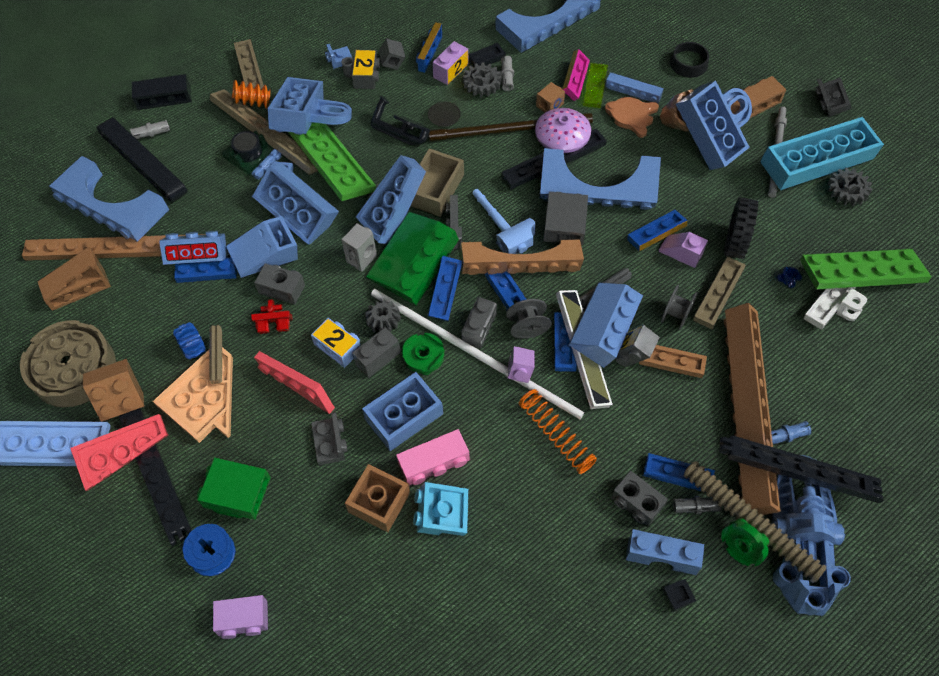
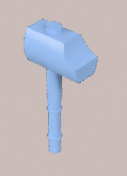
(511, 239)

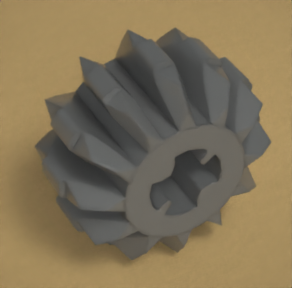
(382, 316)

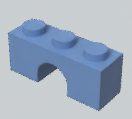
(650, 547)

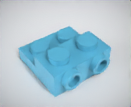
(441, 509)

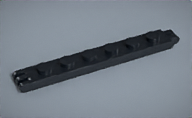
(802, 468)
(160, 485)

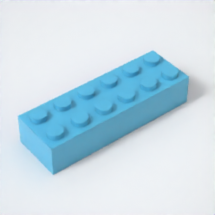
(821, 153)

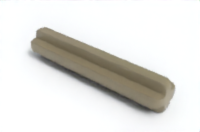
(215, 354)

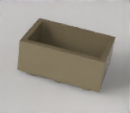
(439, 181)

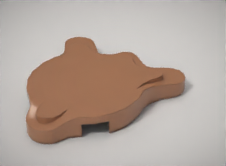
(632, 114)

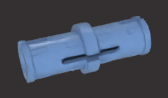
(788, 433)

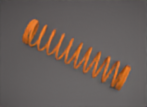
(589, 461)

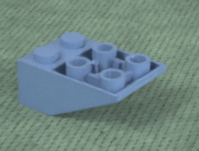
(265, 243)

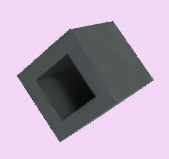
(391, 54)

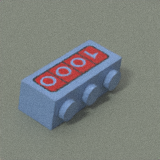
(193, 248)

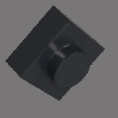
(679, 595)

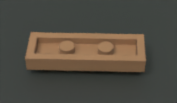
(676, 361)

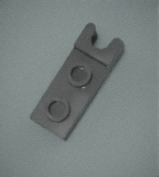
(452, 210)

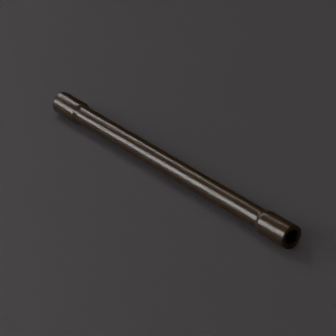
(443, 134)

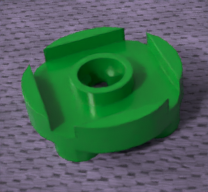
(424, 364)
(741, 532)

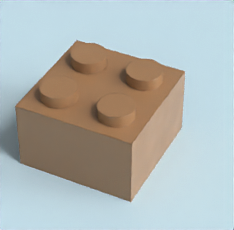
(113, 390)
(377, 498)

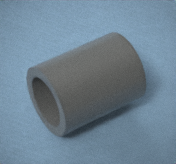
(347, 65)

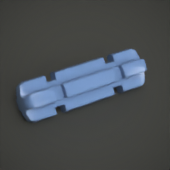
(259, 171)

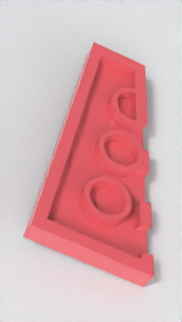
(296, 381)
(112, 451)

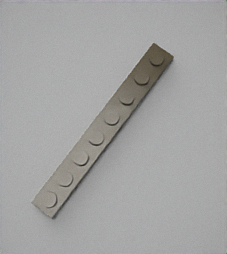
(254, 121)

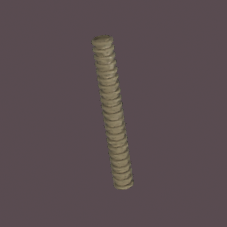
(738, 508)

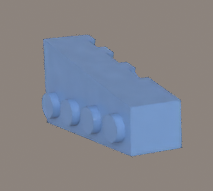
(392, 199)

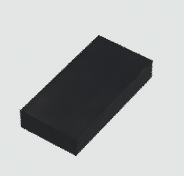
(487, 55)

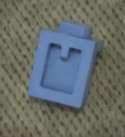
(336, 56)

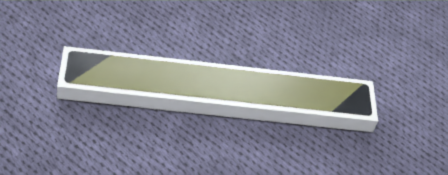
(590, 372)

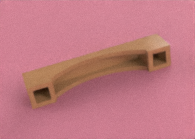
(480, 259)

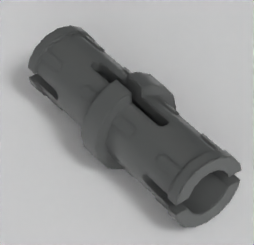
(695, 505)

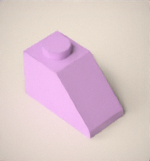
(684, 247)

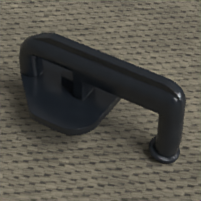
(395, 132)

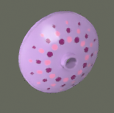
(563, 129)

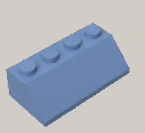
(296, 202)
(605, 322)

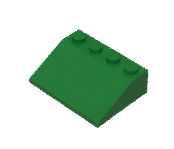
(413, 257)

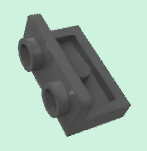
(834, 96)

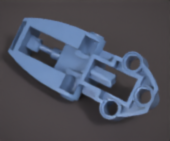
(812, 524)

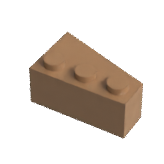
(74, 280)

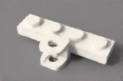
(834, 301)

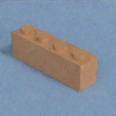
(762, 95)

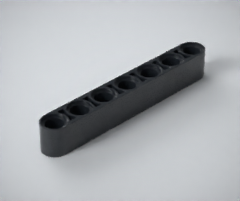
(142, 160)

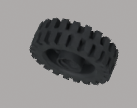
(741, 228)

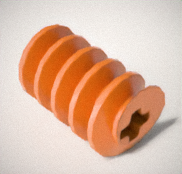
(250, 94)

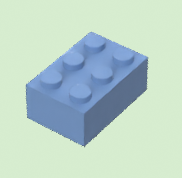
(403, 411)

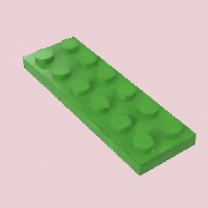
(334, 162)
(864, 268)

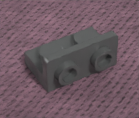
(328, 440)

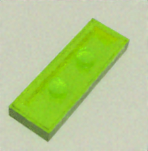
(595, 85)

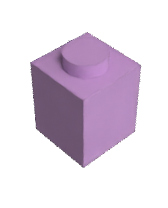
(521, 364)

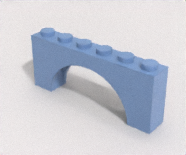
(528, 31)
(637, 190)
(129, 218)

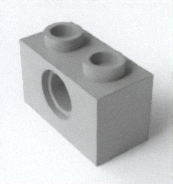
(359, 247)

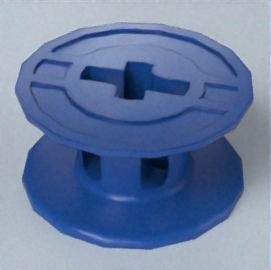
(200, 559)

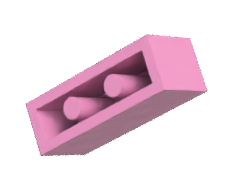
(433, 457)

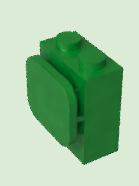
(233, 489)

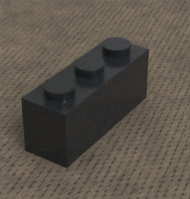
(161, 92)

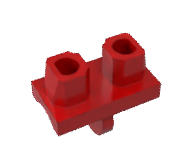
(263, 319)

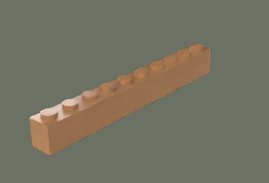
(750, 403)

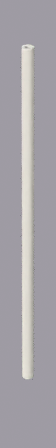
(478, 354)

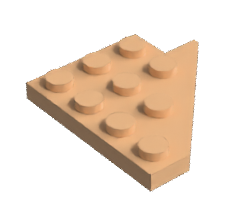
(197, 402)

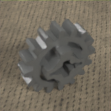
(482, 79)
(849, 186)

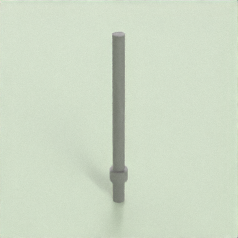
(780, 124)

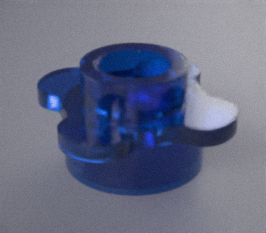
(790, 272)

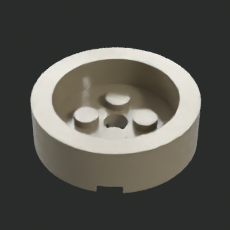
(61, 382)

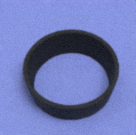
(685, 70)

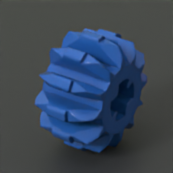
(189, 340)

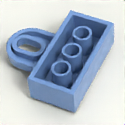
(301, 103)
(714, 125)

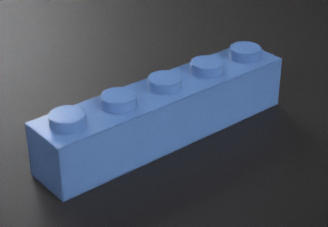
(634, 88)

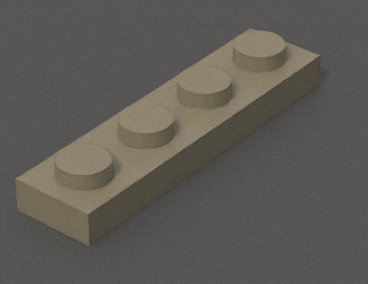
(248, 63)
(719, 292)

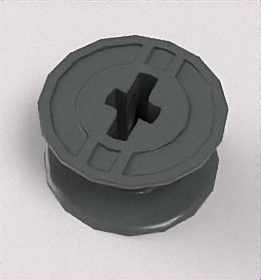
(678, 307)
(528, 318)

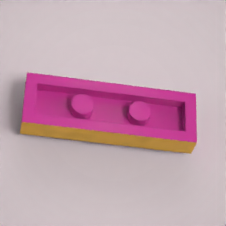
(576, 75)

